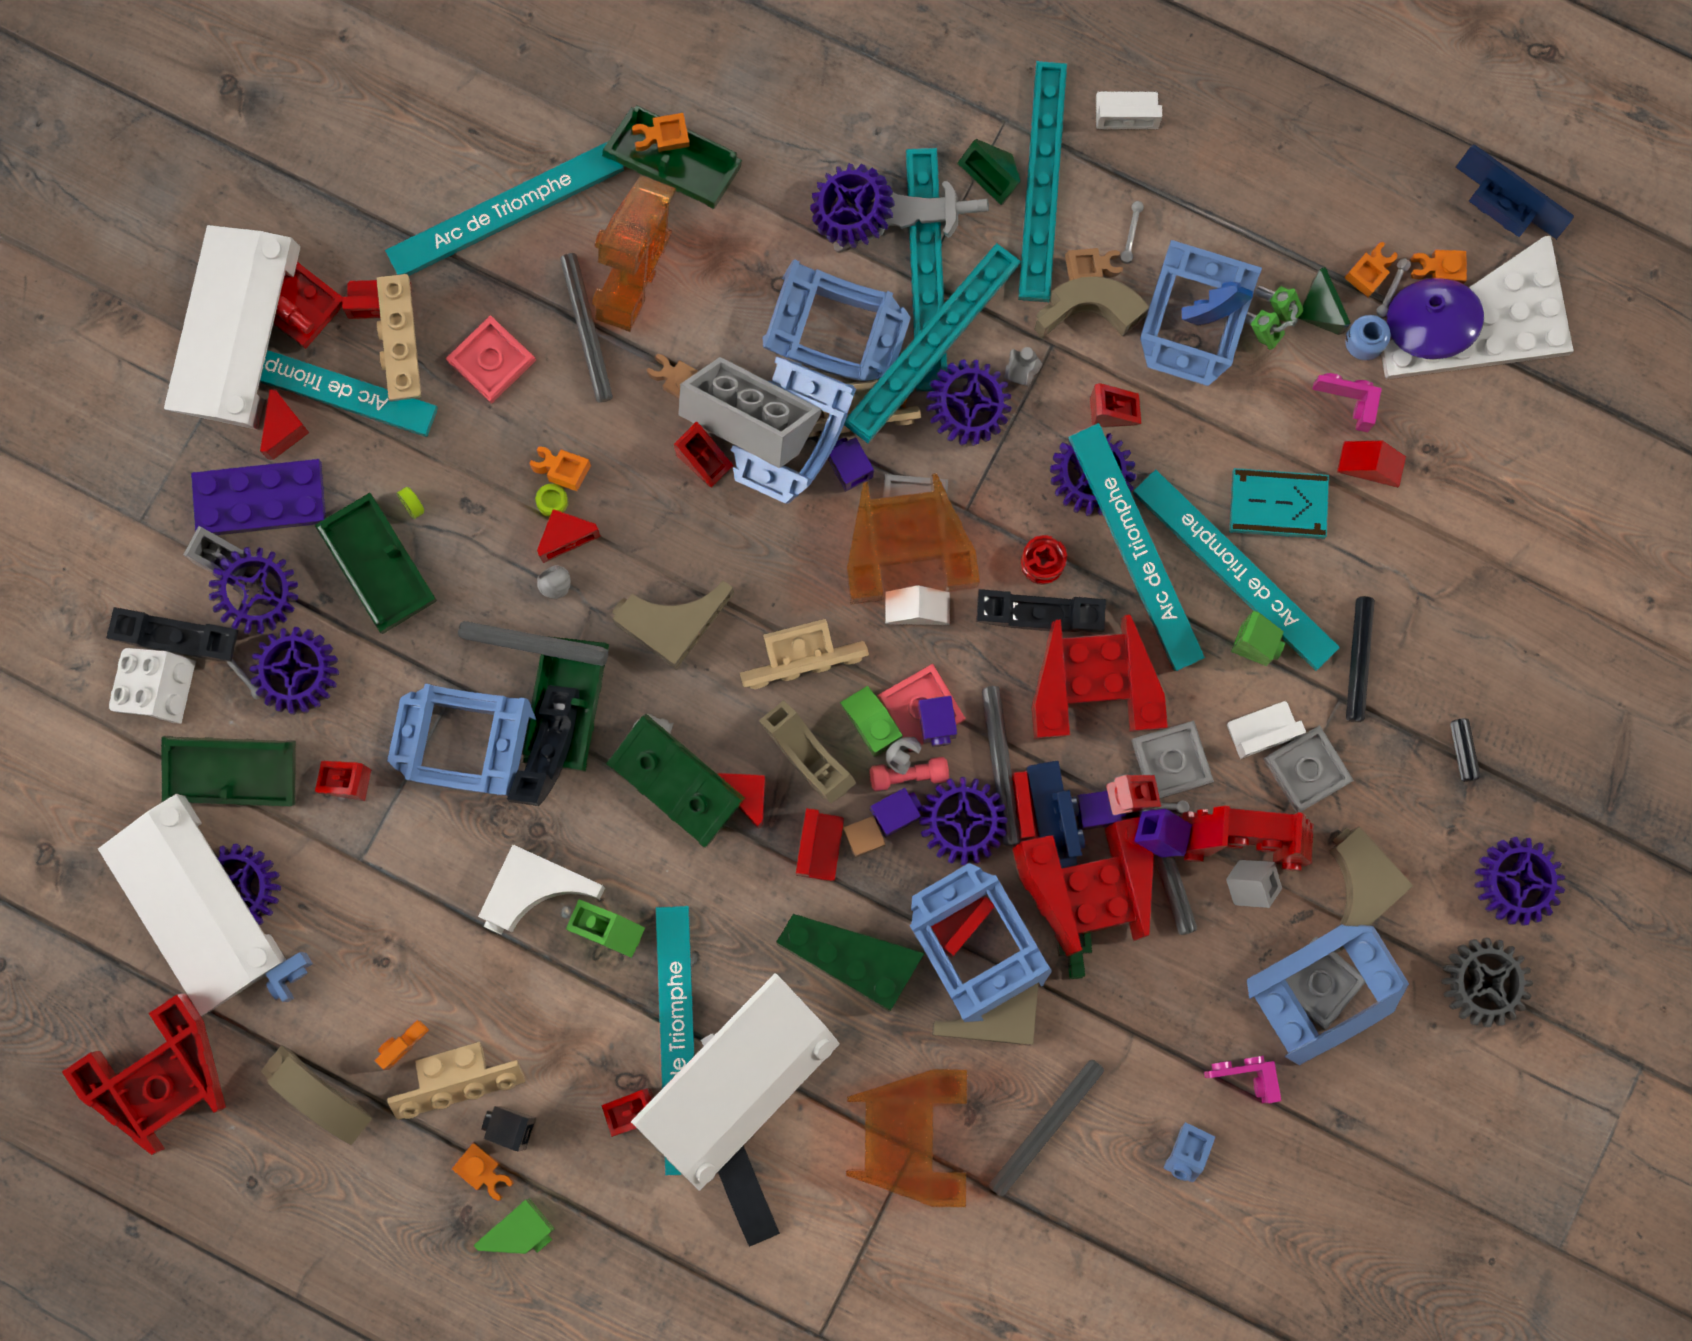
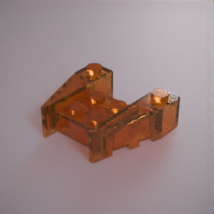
(632, 248)
(907, 532)
(902, 1137)

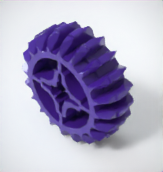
(868, 187)
(994, 404)
(1075, 493)
(266, 566)
(294, 684)
(947, 821)
(245, 877)
(1515, 893)

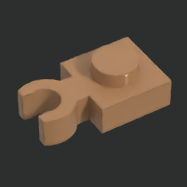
(1089, 263)
(672, 375)

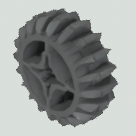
(1510, 967)

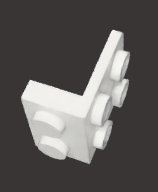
(152, 684)

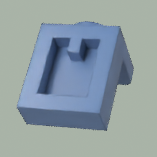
(290, 970)
(1189, 1153)

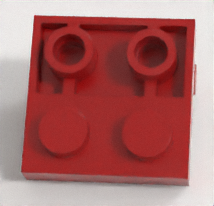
(305, 306)

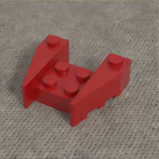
(1097, 671)
(1281, 833)
(1092, 893)
(158, 1084)

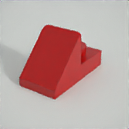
(1133, 794)

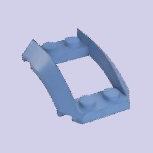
(1207, 269)
(793, 310)
(820, 390)
(503, 747)
(1001, 980)
(1288, 1015)

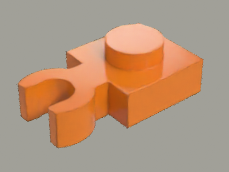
(668, 133)
(1443, 264)
(1370, 270)
(565, 469)
(394, 1050)
(479, 1168)

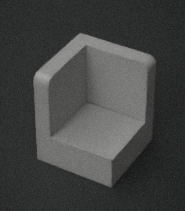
(1254, 883)

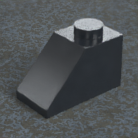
(508, 1128)

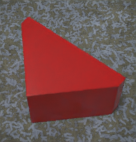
(1114, 406)
(280, 428)
(702, 455)
(1372, 462)
(565, 534)
(343, 779)
(753, 790)
(623, 1110)

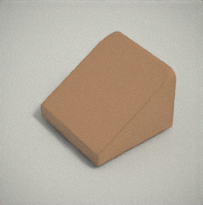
(864, 836)

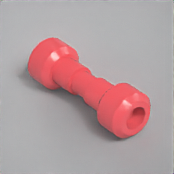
(935, 770)

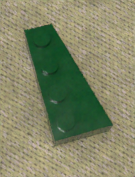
(856, 960)

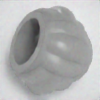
(554, 582)

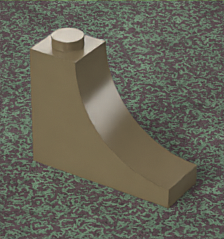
(670, 630)
(1369, 878)
(1006, 1023)

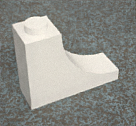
(527, 882)

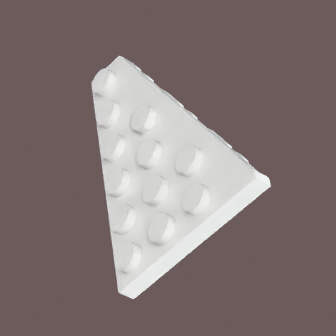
(1521, 319)

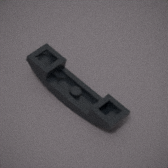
(1039, 613)
(172, 635)
(549, 748)
(747, 1199)

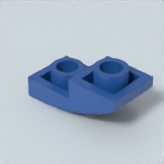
(1220, 304)

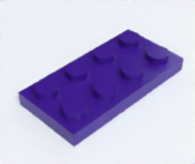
(259, 497)

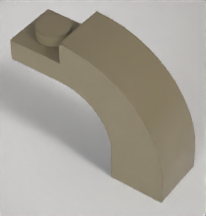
(1095, 295)
(806, 752)
(314, 1096)

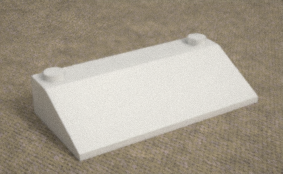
(230, 325)
(190, 904)
(736, 1082)

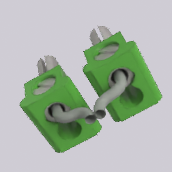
(1267, 325)

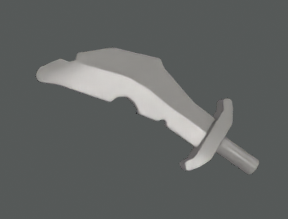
(910, 210)

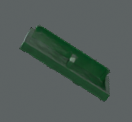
(696, 171)
(375, 563)
(570, 674)
(229, 770)
(675, 780)

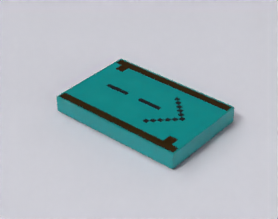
(1279, 503)

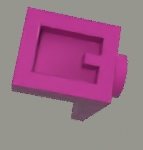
(1366, 409)
(1265, 1084)

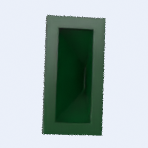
(991, 169)
(1323, 305)

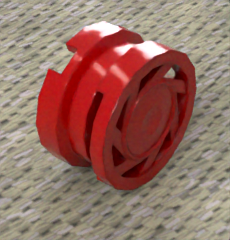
(1043, 559)

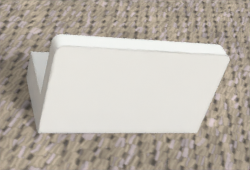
(1128, 110)
(1264, 729)

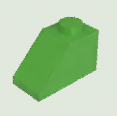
(1258, 639)
(871, 721)
(605, 928)
(518, 1232)

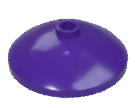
(1438, 330)

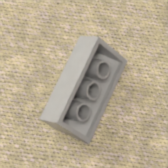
(748, 411)

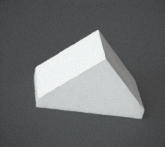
(917, 606)

